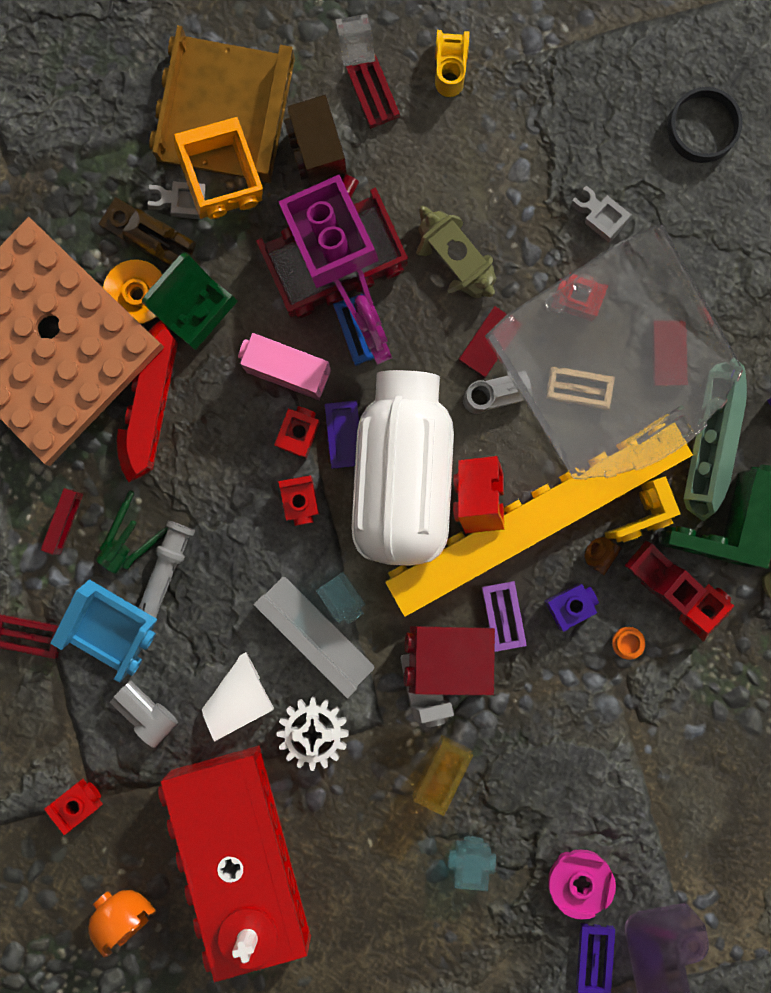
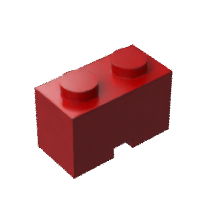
(478, 489)

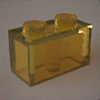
(442, 775)

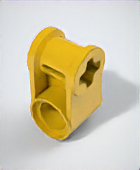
(451, 57)

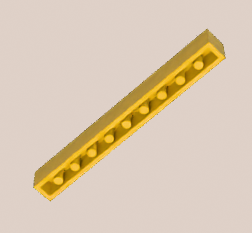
(524, 526)

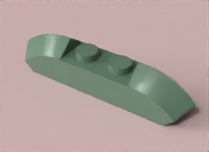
(715, 454)

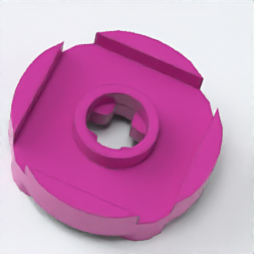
(593, 898)

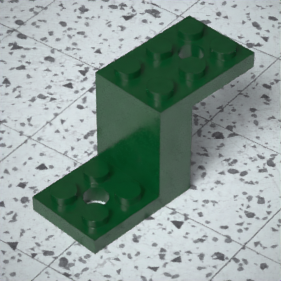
(747, 527)

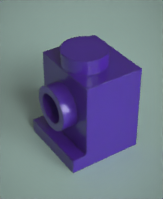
(560, 606)

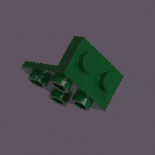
(188, 301)

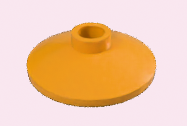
(126, 279)

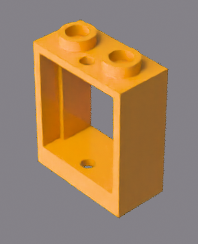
(210, 138)

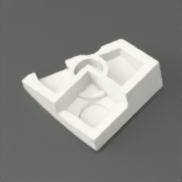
(236, 700)

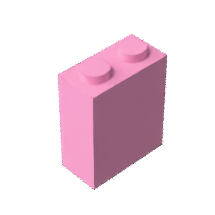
(284, 366)

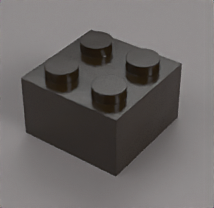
(317, 140)

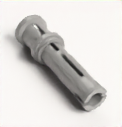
(168, 557)

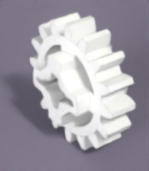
(296, 733)

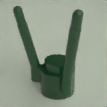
(114, 552)

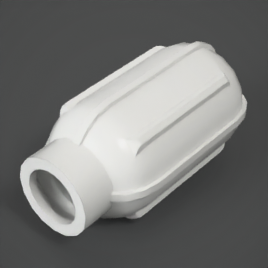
(403, 471)

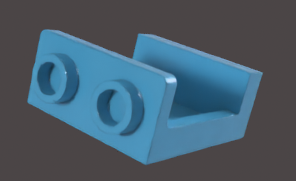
(106, 628)

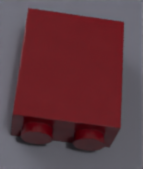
(450, 660)

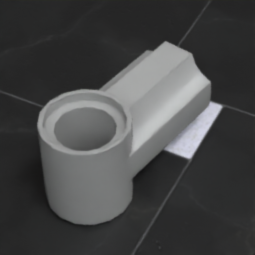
(498, 391)
(150, 719)

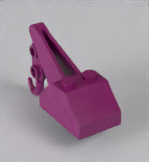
(335, 246)

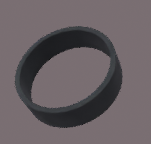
(718, 95)

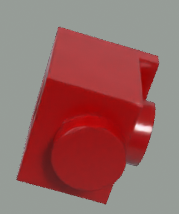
(286, 438)
(299, 486)
(698, 622)
(63, 813)

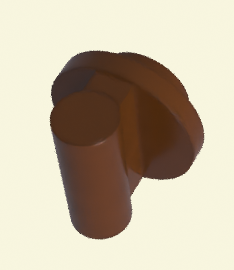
(601, 554)

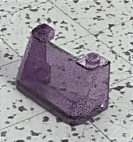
(662, 945)

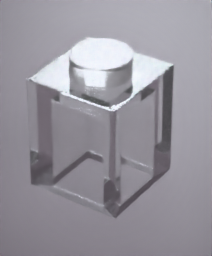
(355, 40)

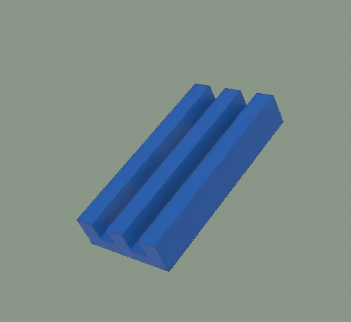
(367, 356)

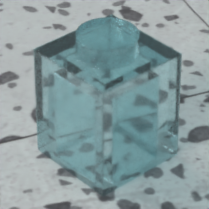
(342, 598)

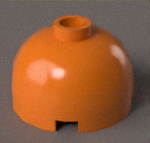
(117, 919)

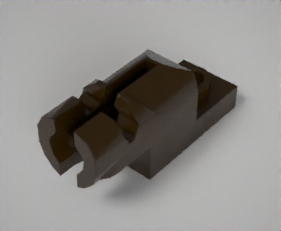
(145, 232)

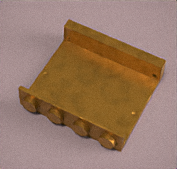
(218, 83)

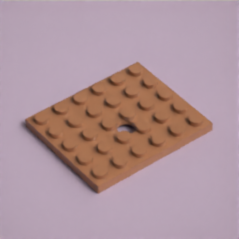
(67, 381)

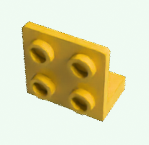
(660, 500)

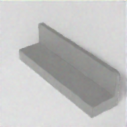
(314, 636)

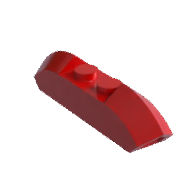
(151, 386)

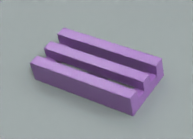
(509, 644)

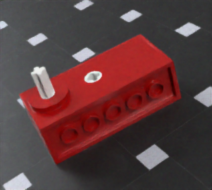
(235, 864)

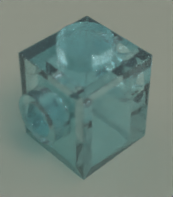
(471, 864)

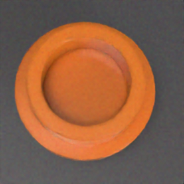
(628, 643)

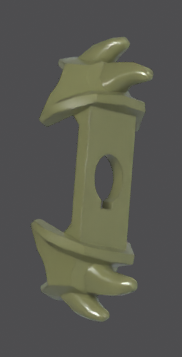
(474, 271)

